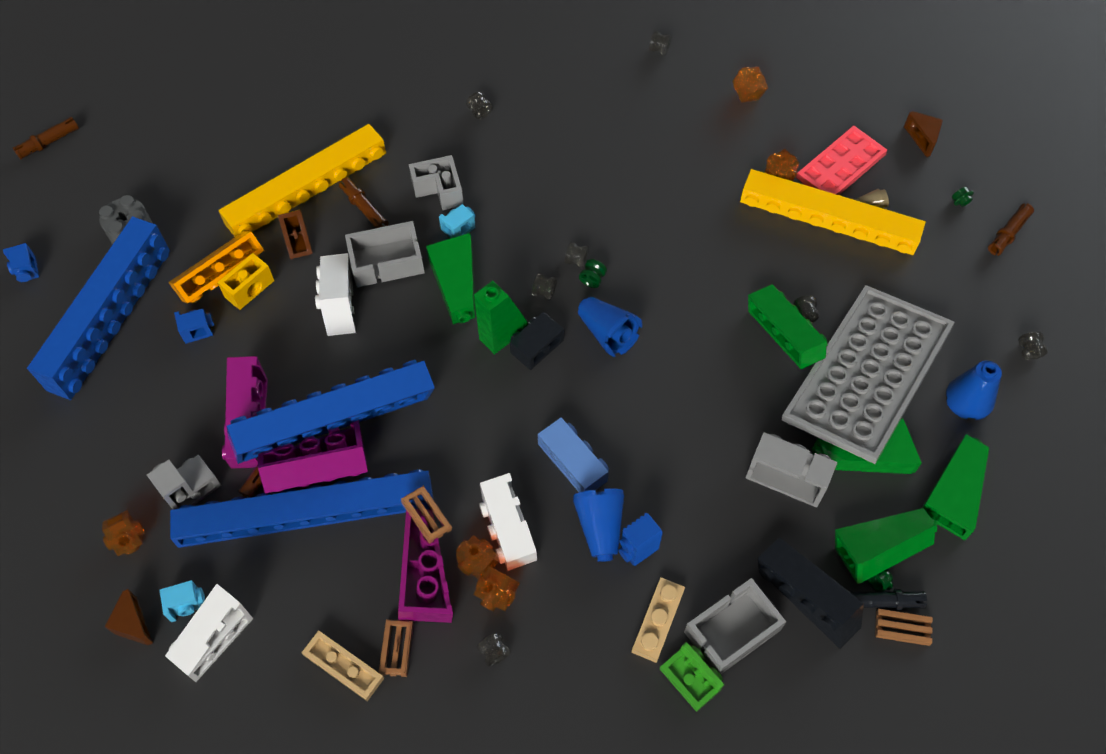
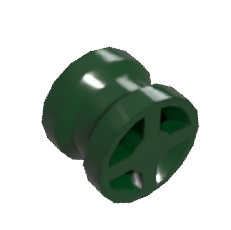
(592, 274)

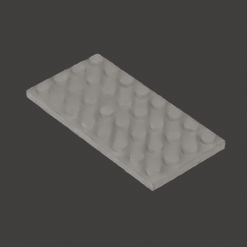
(868, 373)

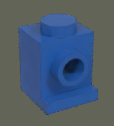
(21, 262)
(194, 325)

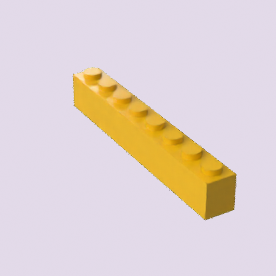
(303, 181)
(833, 212)

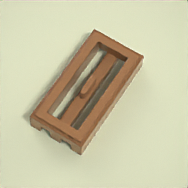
(418, 521)
(913, 618)
(393, 671)

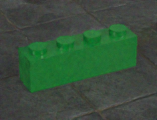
(787, 326)

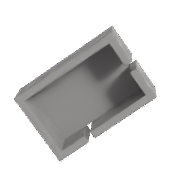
(384, 254)
(791, 469)
(737, 629)

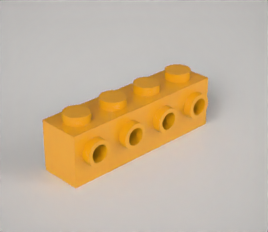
(214, 267)

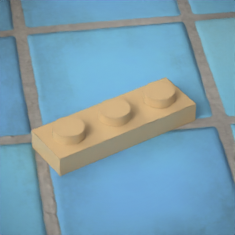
(658, 620)
(343, 665)

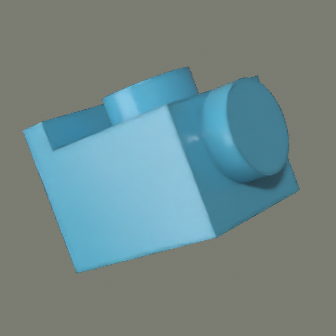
(458, 221)
(181, 600)

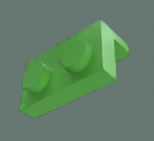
(692, 676)

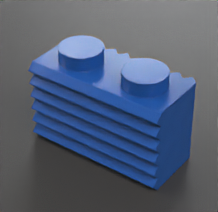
(640, 540)

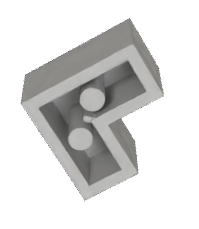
(438, 177)
(186, 484)

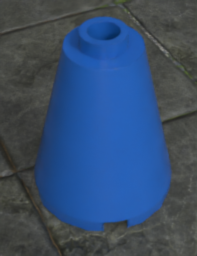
(610, 325)
(975, 391)
(601, 520)

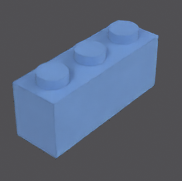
(573, 456)

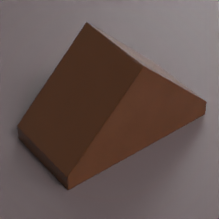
(923, 130)
(295, 234)
(128, 619)

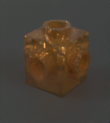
(750, 84)
(782, 165)
(122, 534)
(476, 556)
(496, 589)

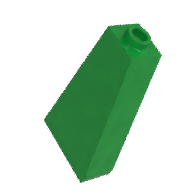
(453, 270)
(497, 317)
(897, 457)
(958, 490)
(883, 542)

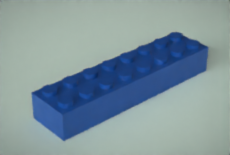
(99, 309)
(330, 410)

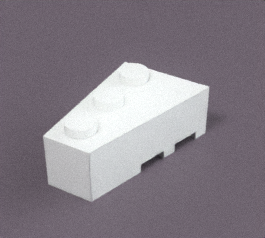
(335, 294)
(507, 522)
(208, 633)

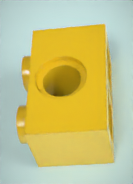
(246, 281)

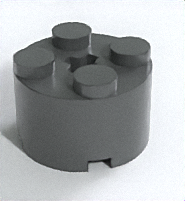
(118, 213)

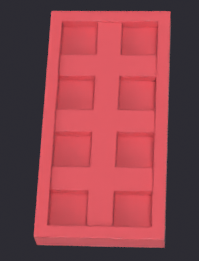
(842, 162)

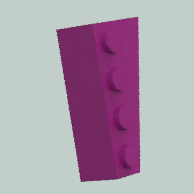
(244, 397)
(314, 460)
(423, 580)

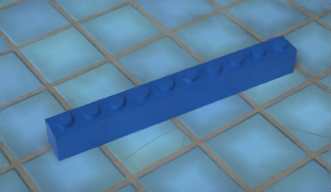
(295, 509)

